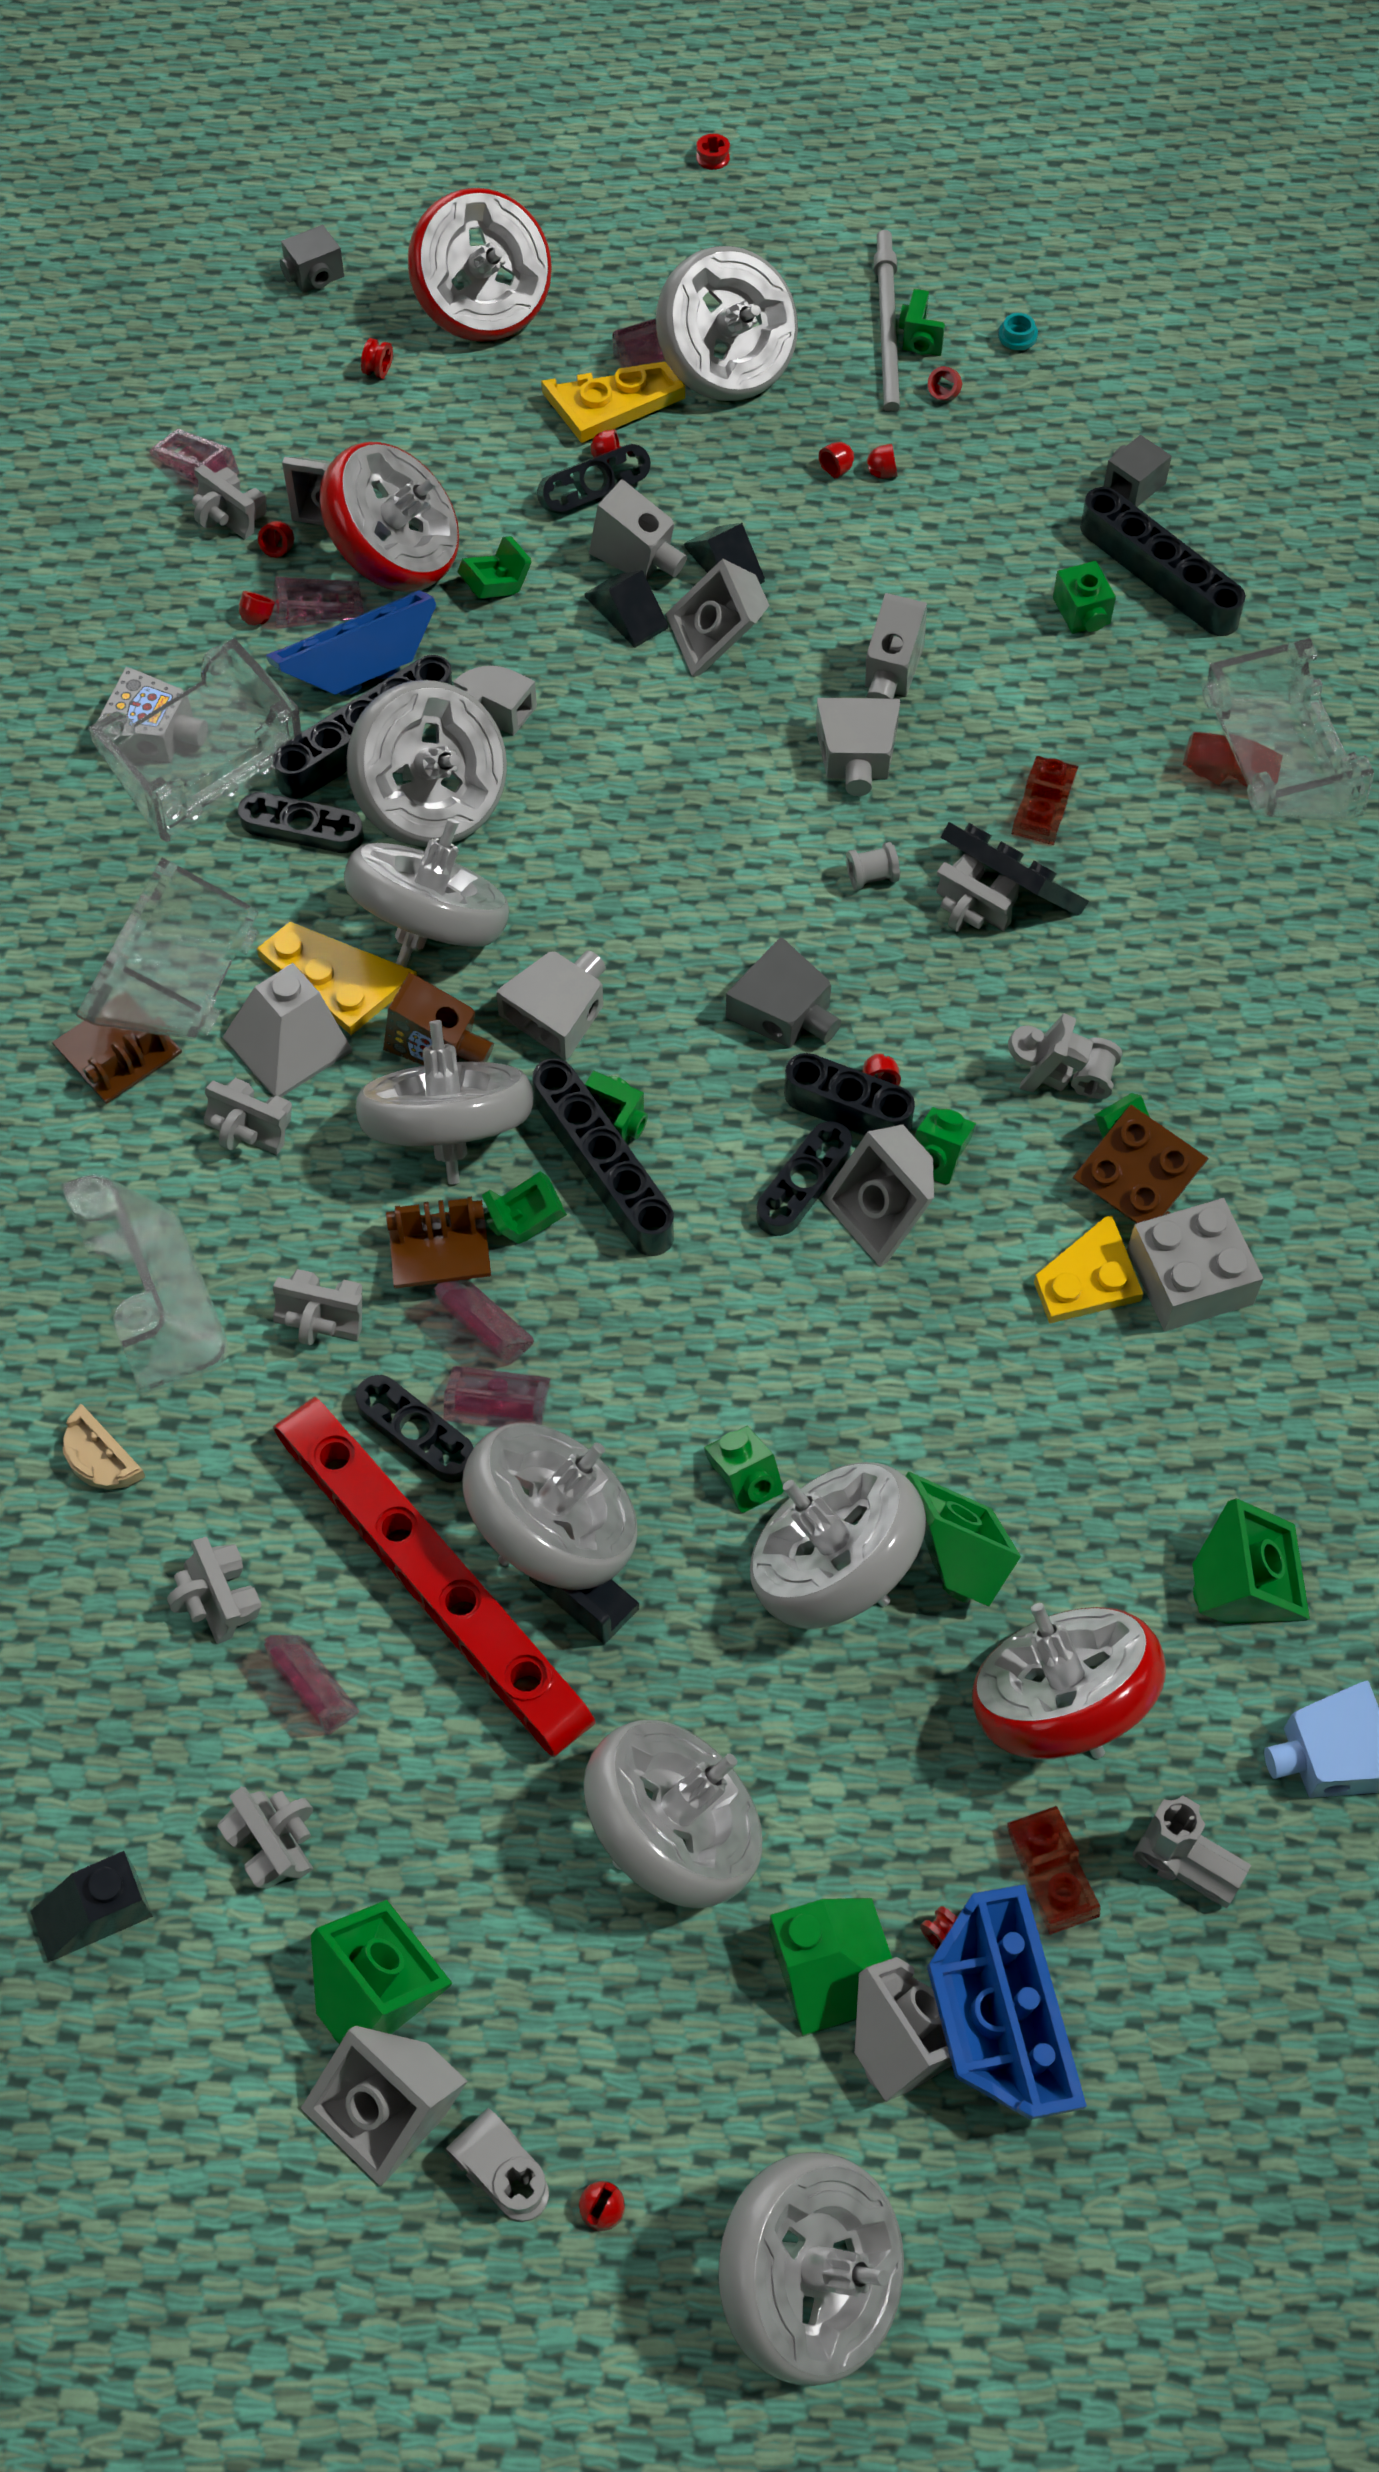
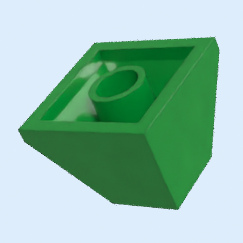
(965, 1543)
(1250, 1568)
(821, 1956)
(372, 1972)

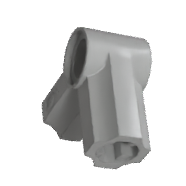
(1180, 1851)

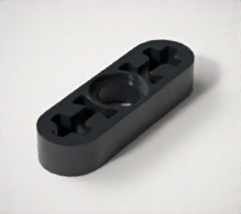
(563, 478)
(291, 809)
(804, 1159)
(397, 1396)

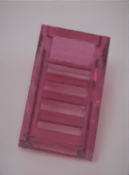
(207, 453)
(293, 610)

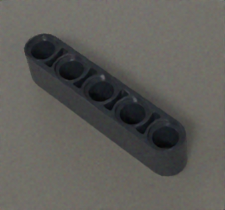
(1162, 561)
(321, 750)
(604, 1175)

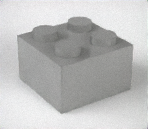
(1194, 1264)

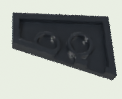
(1008, 862)

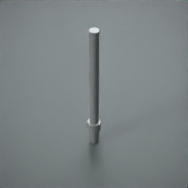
(885, 268)

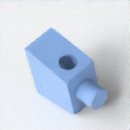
(1332, 1745)

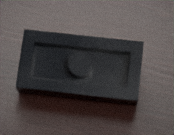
(598, 1609)

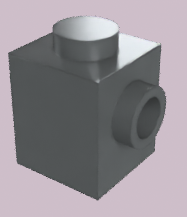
(311, 259)
(1137, 470)

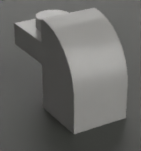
(503, 693)

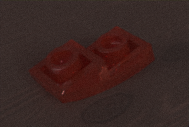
(1212, 758)
(1045, 800)
(1053, 1870)

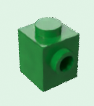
(1084, 597)

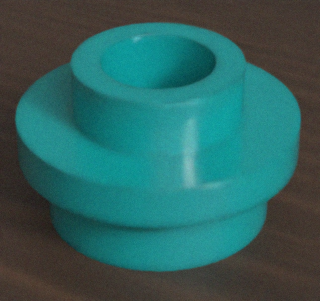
(1018, 332)

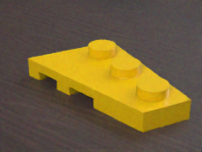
(615, 400)
(349, 979)

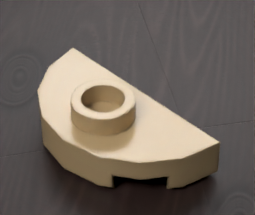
(96, 1454)

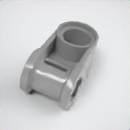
(495, 2161)

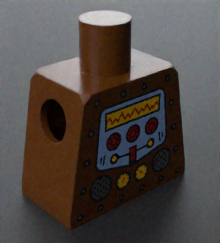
(409, 1025)

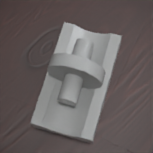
(222, 502)
(972, 900)
(1050, 1054)
(244, 1118)
(317, 1309)
(206, 1594)
(278, 1830)

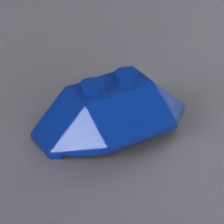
(361, 647)
(1003, 2007)

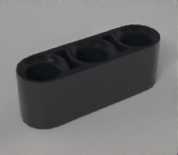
(836, 1081)

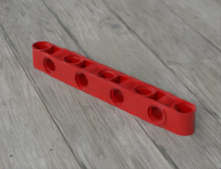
(435, 1577)

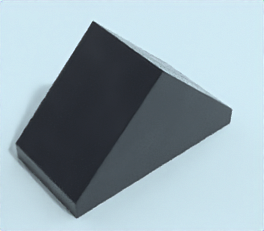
(726, 543)
(629, 606)

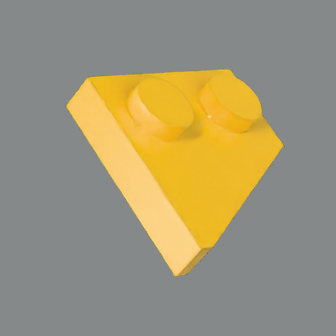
(1089, 1276)

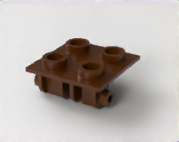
(114, 1057)
(1140, 1167)
(439, 1244)

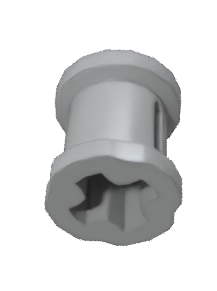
(873, 866)
(1095, 1077)

